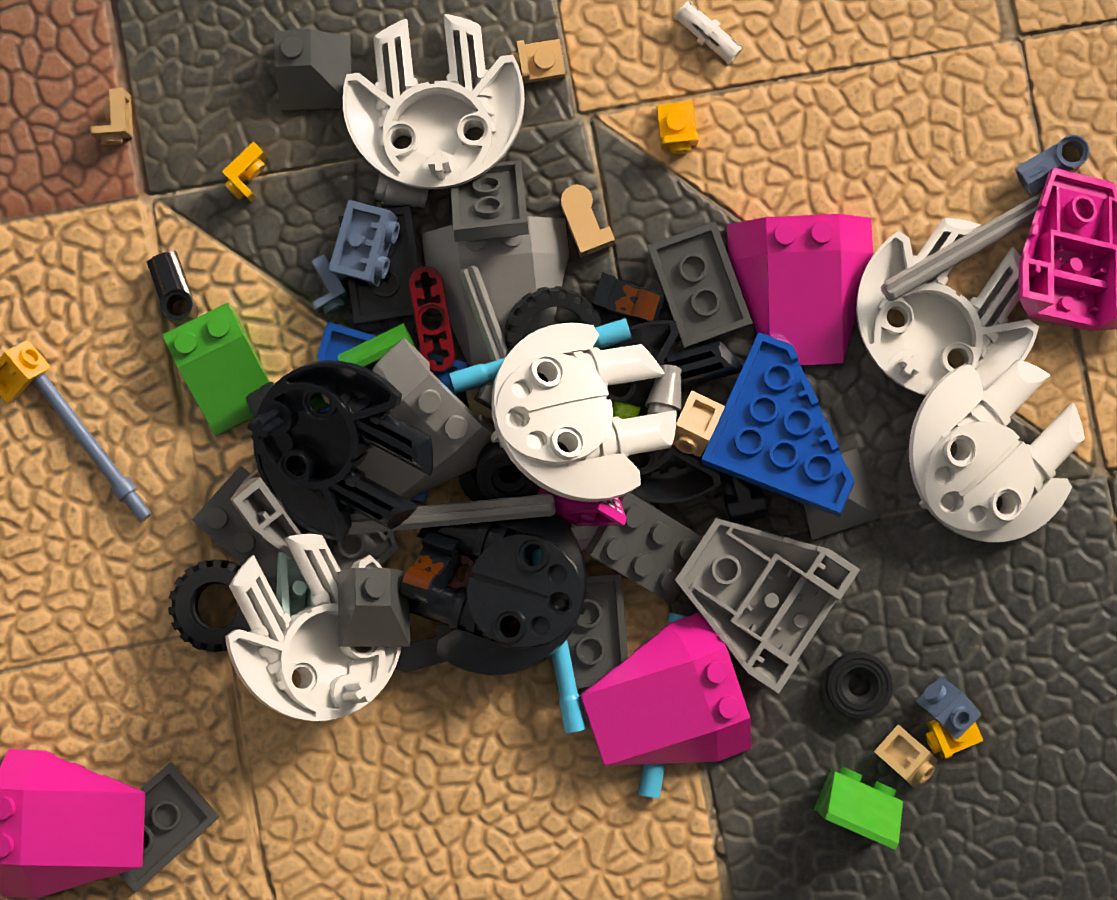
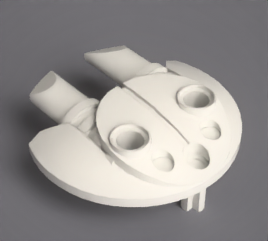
(435, 113)
(940, 319)
(575, 411)
(989, 457)
(332, 677)

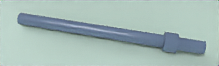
(123, 487)

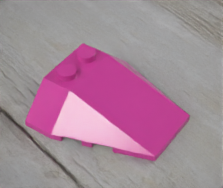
(1072, 254)
(802, 279)
(670, 701)
(64, 825)

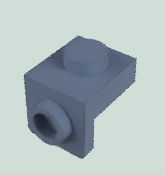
(334, 299)
(948, 707)

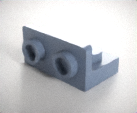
(364, 242)

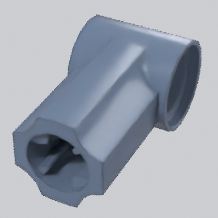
(1034, 172)

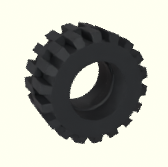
(185, 605)

